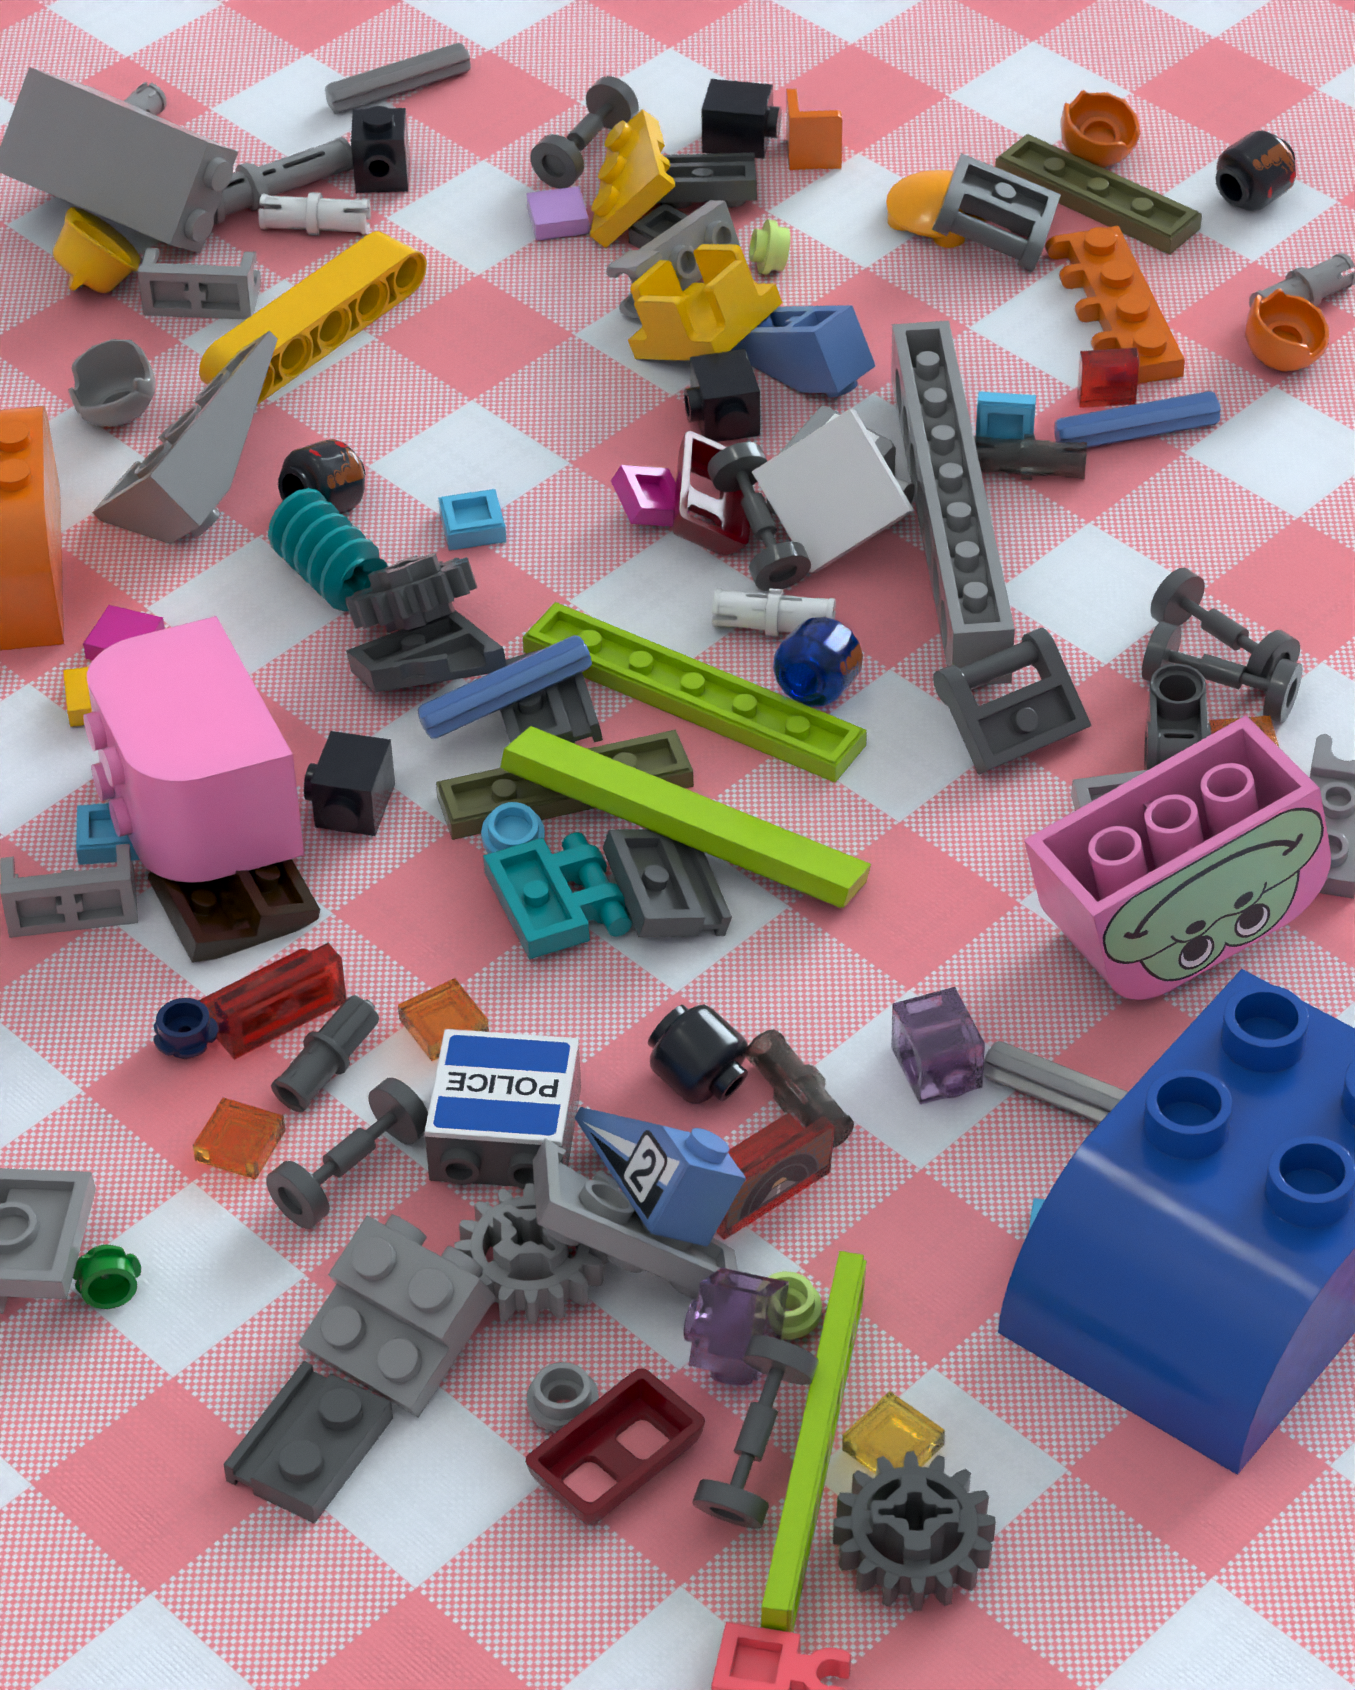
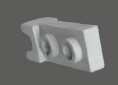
(704, 226)
(1337, 791)

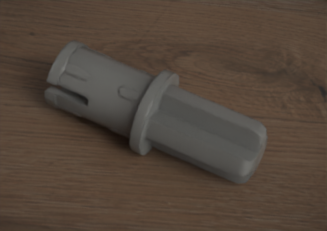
(325, 1053)

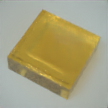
(890, 1432)

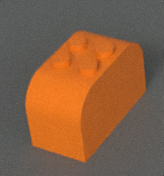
(29, 532)

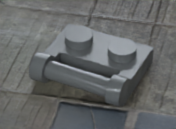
(1001, 200)
(1020, 719)

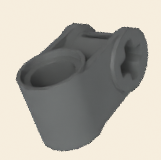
(1174, 713)

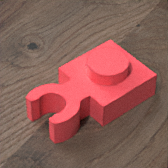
(772, 1661)

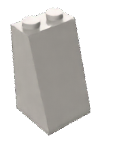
(115, 160)

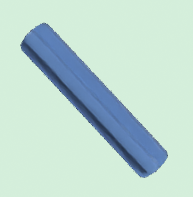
(1140, 420)
(504, 687)

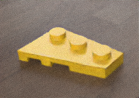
(630, 177)

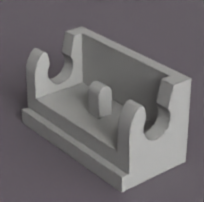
(198, 289)
(69, 898)

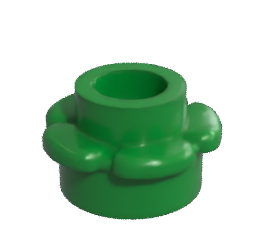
(107, 1276)

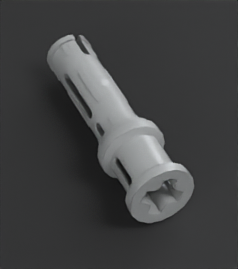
(282, 175)

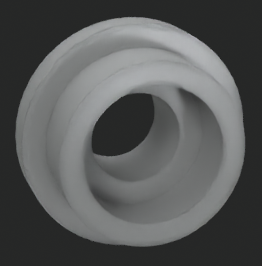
(557, 1383)

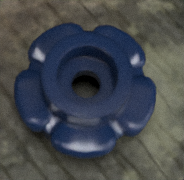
(184, 1028)

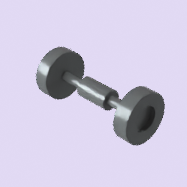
(559, 158)
(779, 563)
(1180, 598)
(1280, 690)
(299, 1193)
(780, 1362)

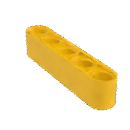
(324, 309)

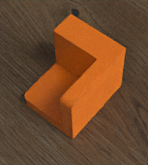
(812, 136)

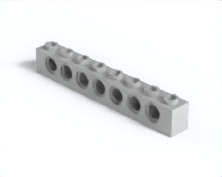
(950, 495)

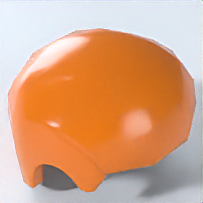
(1099, 128)
(1286, 331)

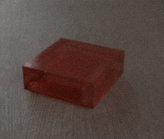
(1108, 377)

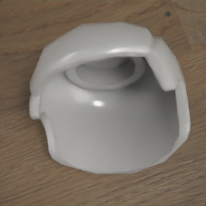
(112, 383)

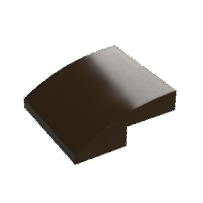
(237, 909)

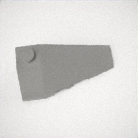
(195, 464)

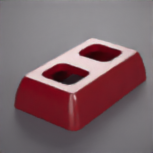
(727, 513)
(593, 1439)

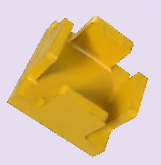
(703, 316)

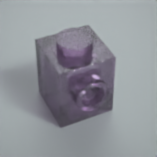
(726, 1315)

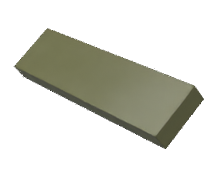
(1102, 194)
(473, 797)

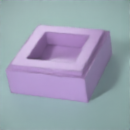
(557, 213)

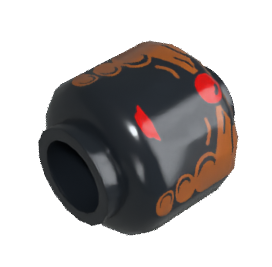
(1255, 170)
(326, 467)

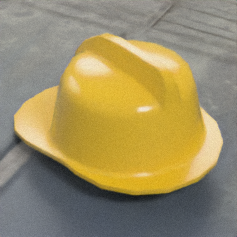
(93, 252)

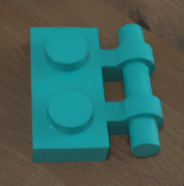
(540, 902)

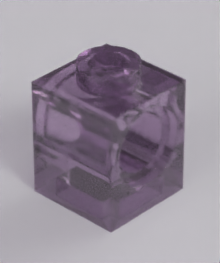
(937, 1045)

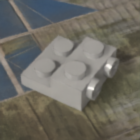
(41, 1230)
(397, 1312)

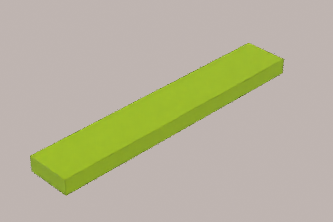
(705, 694)
(686, 816)
(814, 1445)

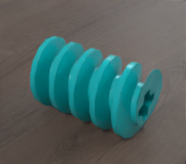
(323, 546)

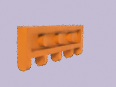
(1117, 299)

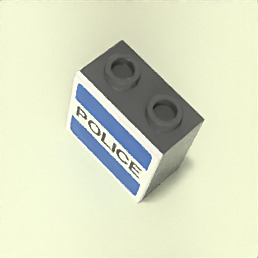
(497, 1105)

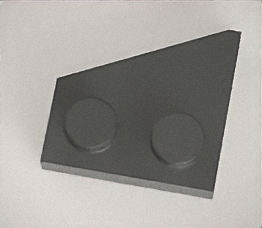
(427, 654)

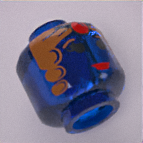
(817, 661)

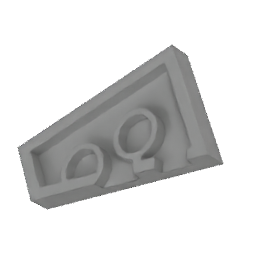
(602, 1217)

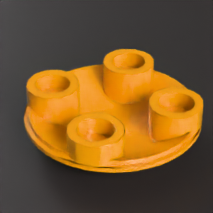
(915, 203)

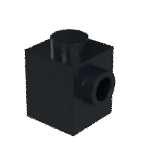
(739, 118)
(380, 150)
(723, 396)
(351, 783)

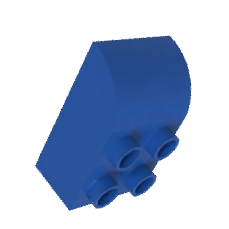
(1206, 1229)

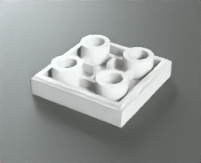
(833, 490)

